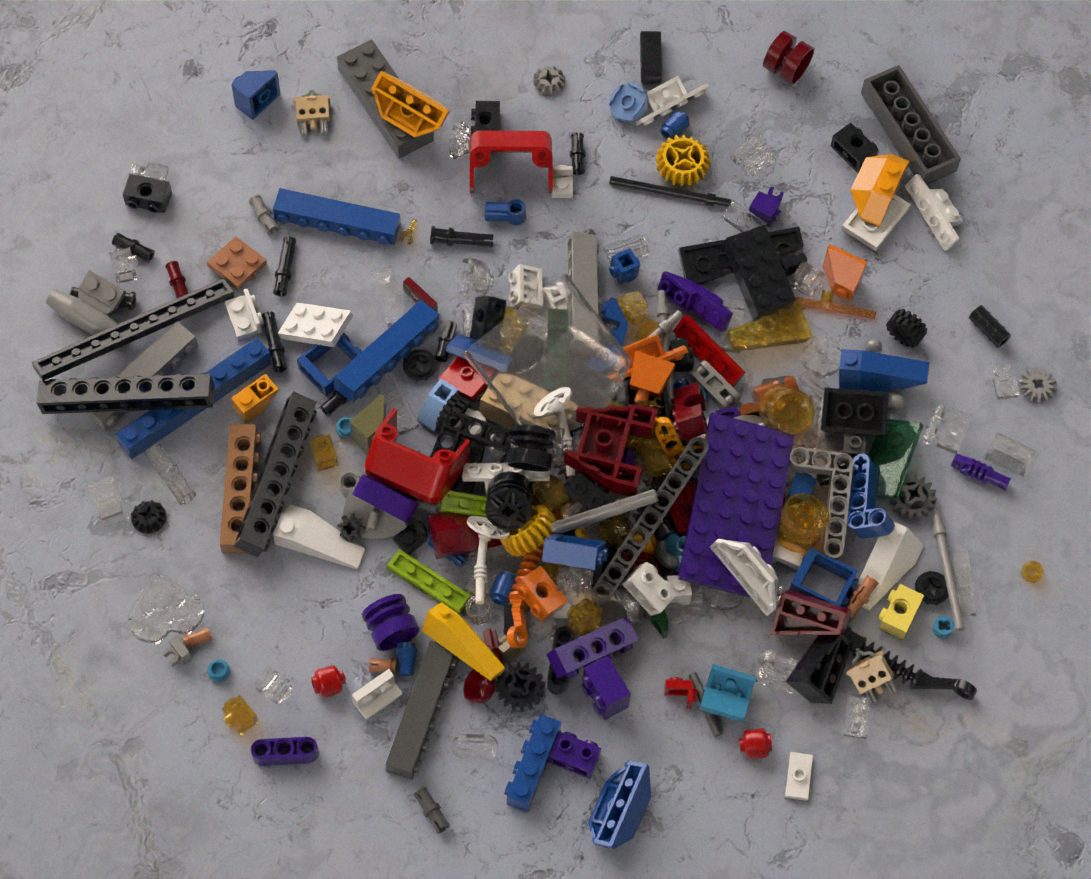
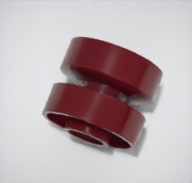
(788, 56)

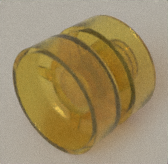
(787, 410)
(802, 522)

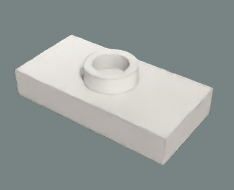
(798, 776)

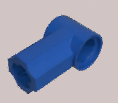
(504, 211)

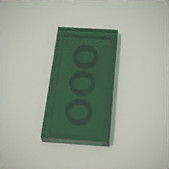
(894, 455)

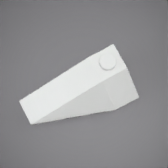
(311, 535)
(890, 561)

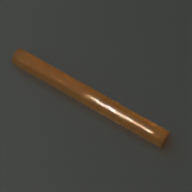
(836, 308)

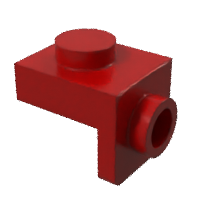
(678, 687)

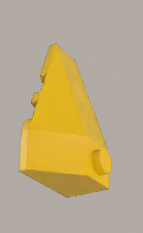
(462, 640)

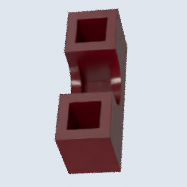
(688, 411)

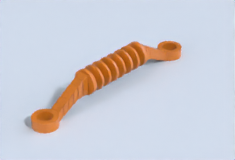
(519, 605)

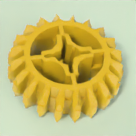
(684, 168)
(531, 534)

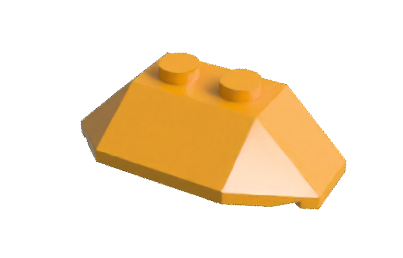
(407, 106)
(877, 186)

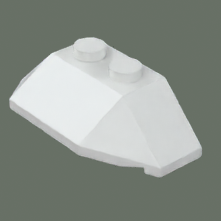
(750, 571)

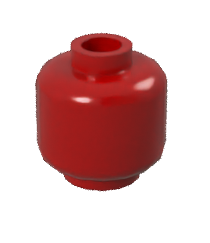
(328, 681)
(756, 743)

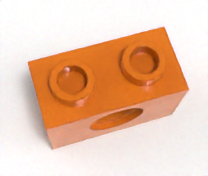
(540, 582)

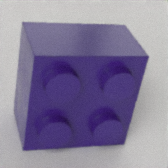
(605, 688)

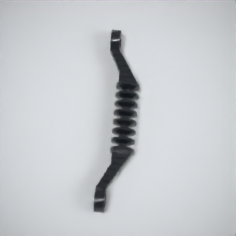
(918, 680)

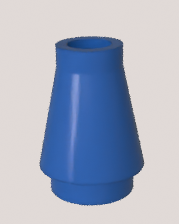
(406, 657)

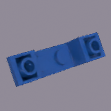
(613, 315)

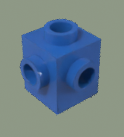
(624, 266)

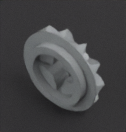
(543, 85)

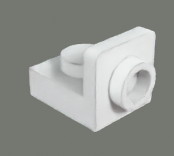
(562, 181)

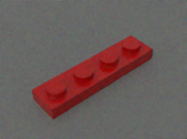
(709, 350)

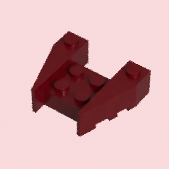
(605, 443)

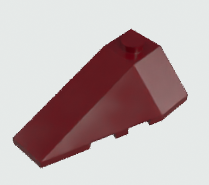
(453, 536)

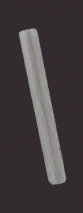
(604, 512)

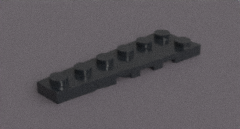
(709, 261)

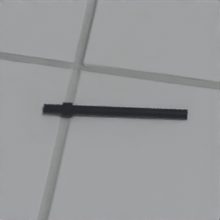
(710, 199)

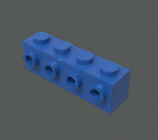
(533, 764)

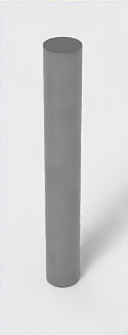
(711, 719)

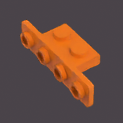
(653, 347)

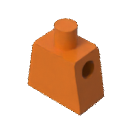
(649, 375)

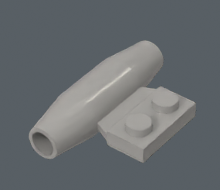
(94, 302)

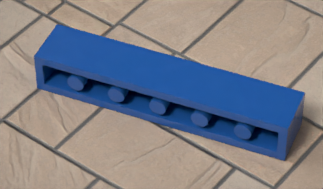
(336, 216)
(386, 351)

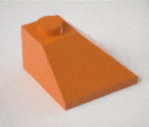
(843, 271)

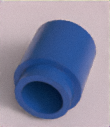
(675, 125)
(502, 587)

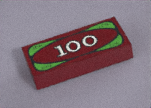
(416, 293)

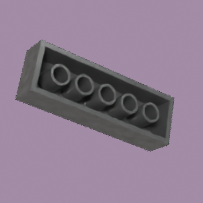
(360, 69)
(910, 125)

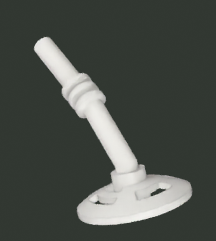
(556, 407)
(485, 534)

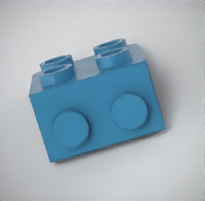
(727, 693)

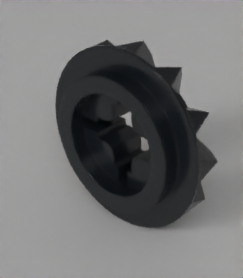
(423, 357)
(154, 523)
(937, 580)

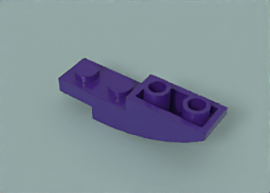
(696, 298)

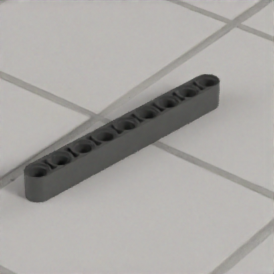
(645, 530)

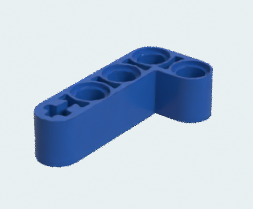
(862, 513)

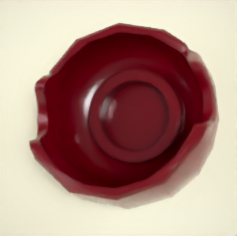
(478, 688)

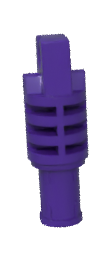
(979, 471)

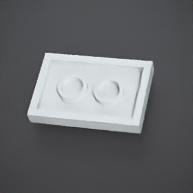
(871, 234)
(315, 324)

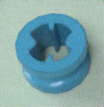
(944, 633)

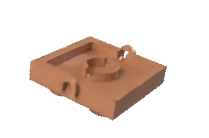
(237, 263)

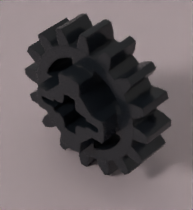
(512, 691)

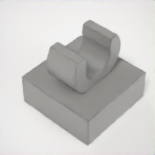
(178, 650)

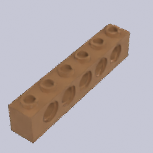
(239, 436)

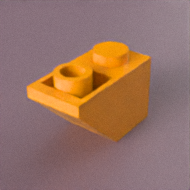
(254, 398)

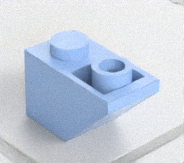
(434, 404)

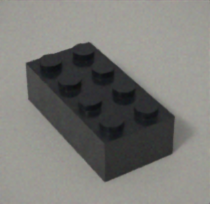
(759, 272)

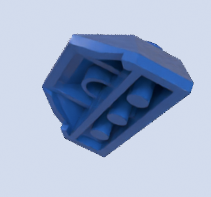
(621, 805)

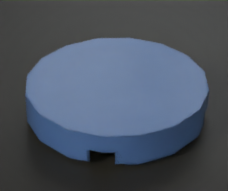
(628, 102)

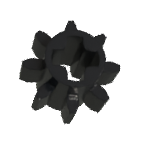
(347, 530)

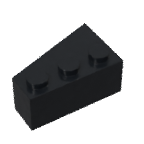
(821, 668)

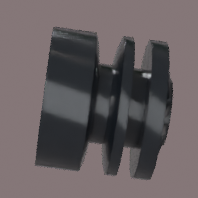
(530, 444)
(509, 500)

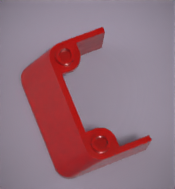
(534, 142)
(410, 470)

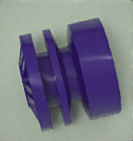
(390, 622)

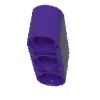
(385, 498)
(274, 745)

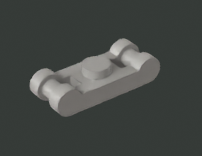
(714, 385)

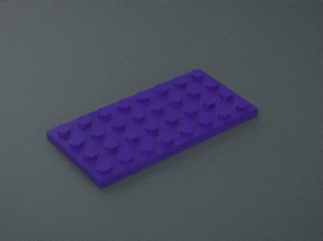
(735, 498)

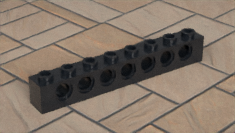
(51, 402)
(247, 538)

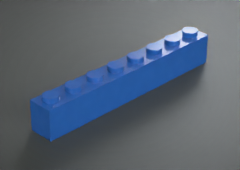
(226, 376)

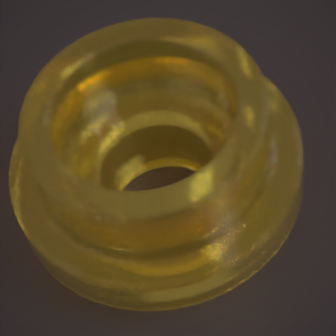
(1036, 567)

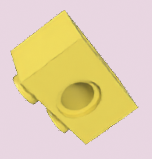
(896, 623)

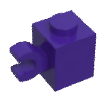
(767, 206)

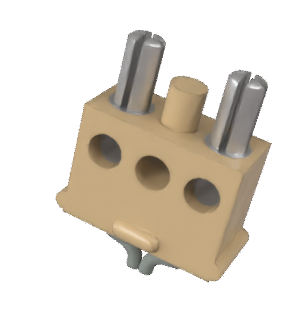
(312, 111)
(871, 667)

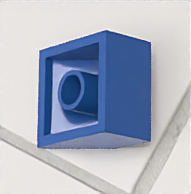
(255, 91)

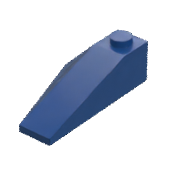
(879, 371)

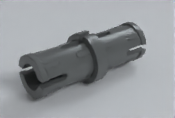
(431, 810)

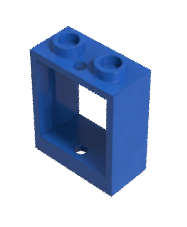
(306, 361)
(575, 551)
(829, 564)

